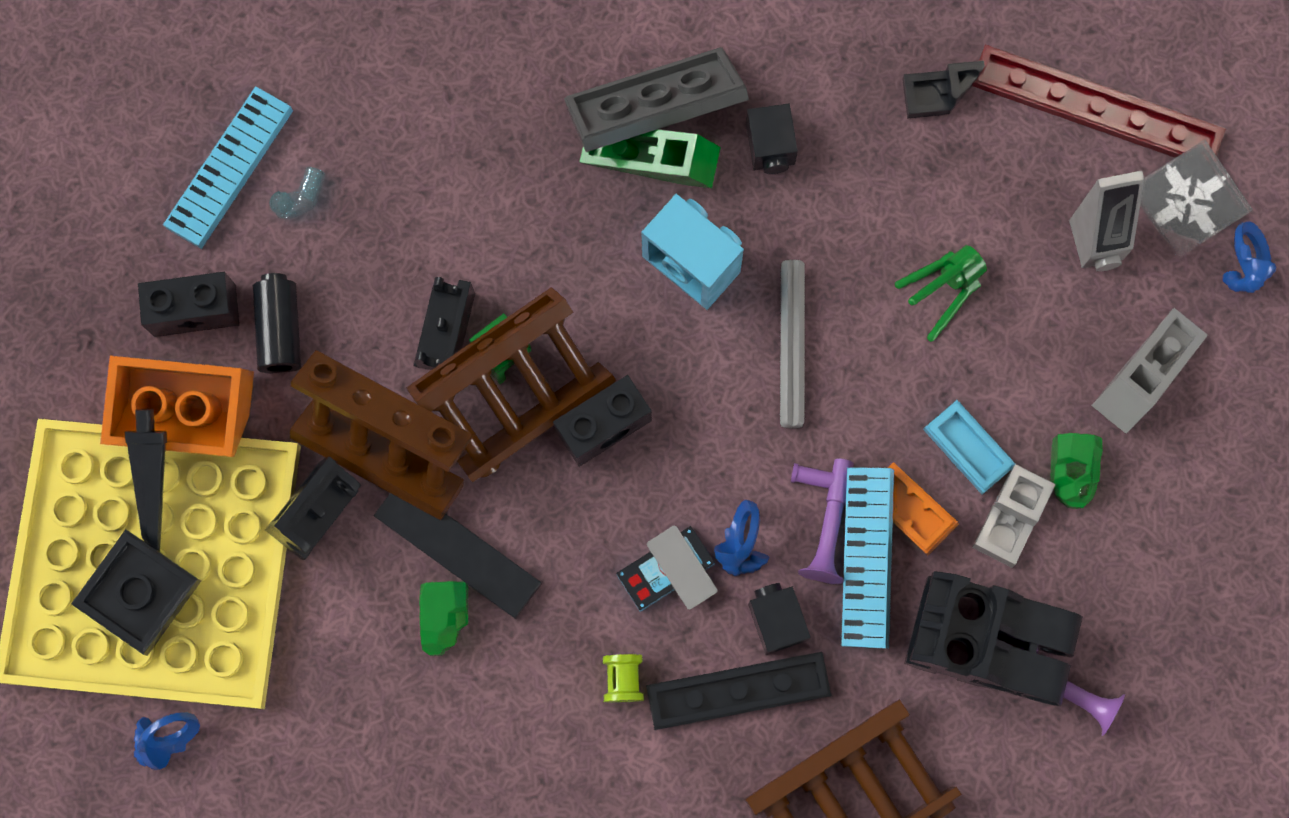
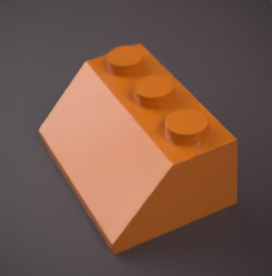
(195, 403)

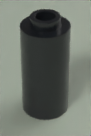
(276, 324)

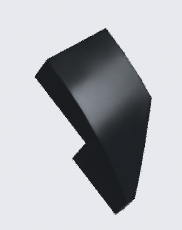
(939, 91)

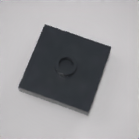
(136, 592)

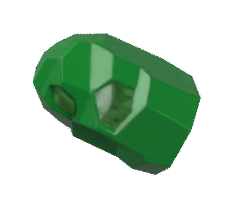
(1075, 468)
(442, 615)

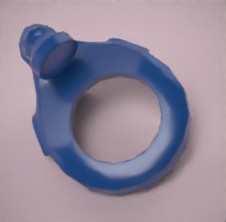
(1255, 269)
(734, 551)
(156, 751)

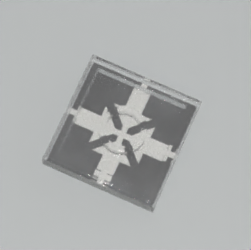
(1192, 199)

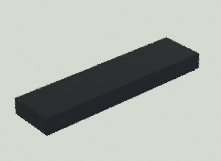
(461, 554)
(738, 690)

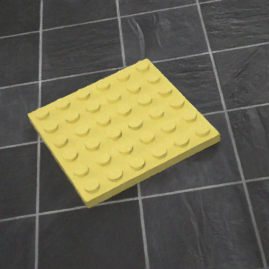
(211, 526)

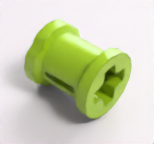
(623, 678)

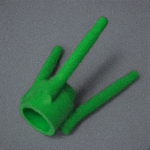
(957, 271)

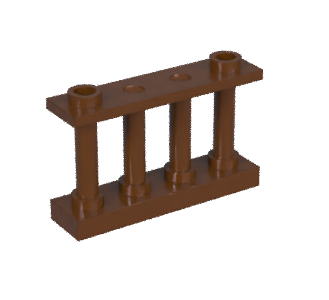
(475, 363)
(379, 435)
(850, 753)

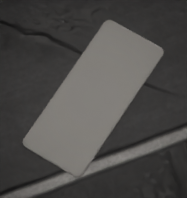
(682, 567)

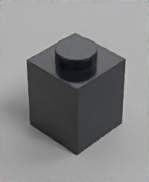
(771, 138)
(778, 618)

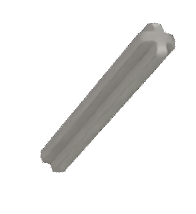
(792, 344)

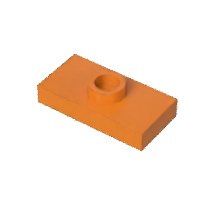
(919, 513)

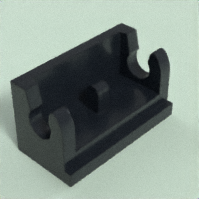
(444, 322)
(313, 507)

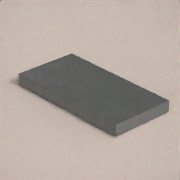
(655, 99)

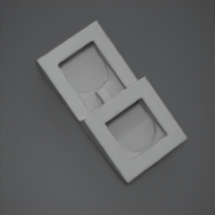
(1013, 516)

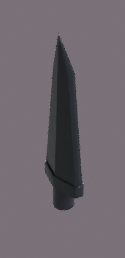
(147, 465)

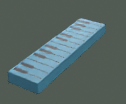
(228, 167)
(867, 557)

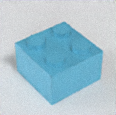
(692, 250)

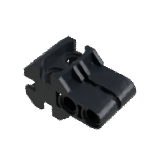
(1000, 618)

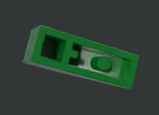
(661, 156)

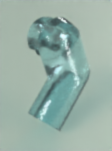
(299, 201)

